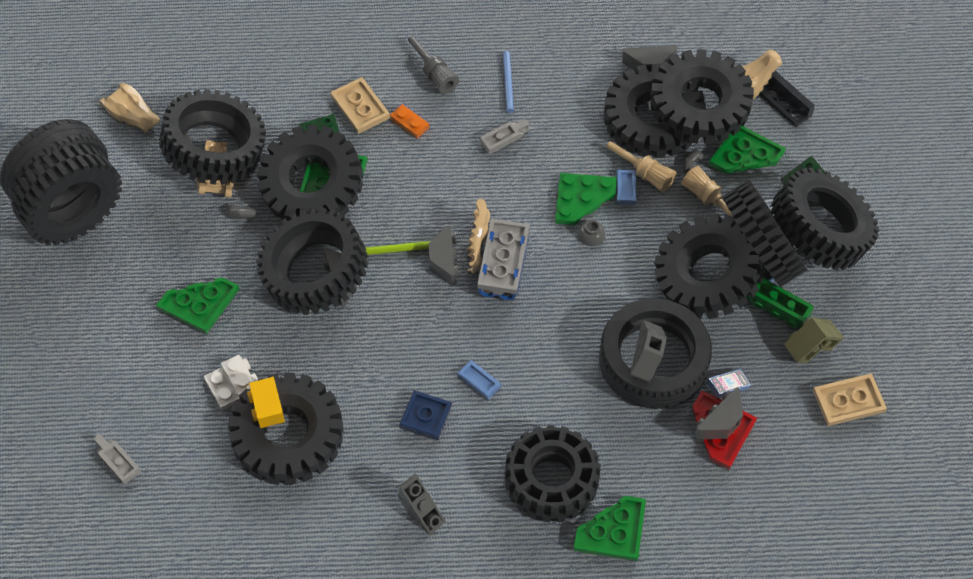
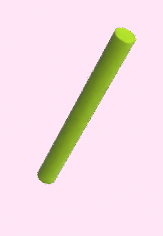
(397, 248)

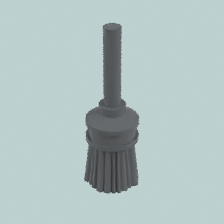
(436, 69)

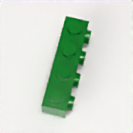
(781, 304)

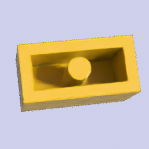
(266, 402)

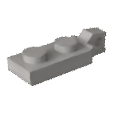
(503, 135)
(116, 459)

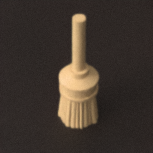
(647, 168)
(704, 188)

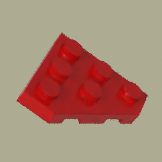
(723, 450)

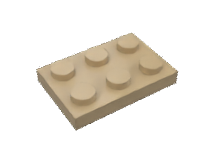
(360, 105)
(849, 399)

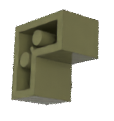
(812, 338)

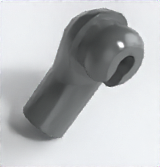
(694, 155)

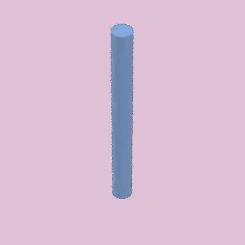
(508, 82)

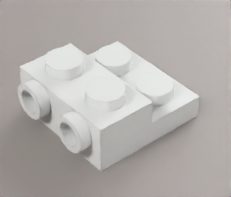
(230, 381)

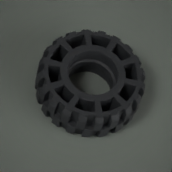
(549, 501)

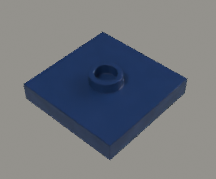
(425, 415)

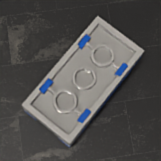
(503, 259)

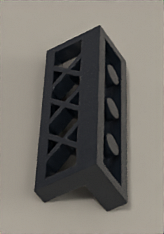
(787, 93)

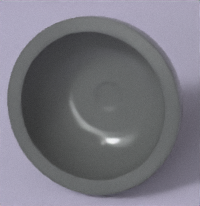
(591, 233)

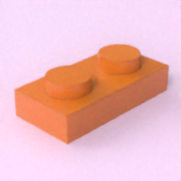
(409, 121)

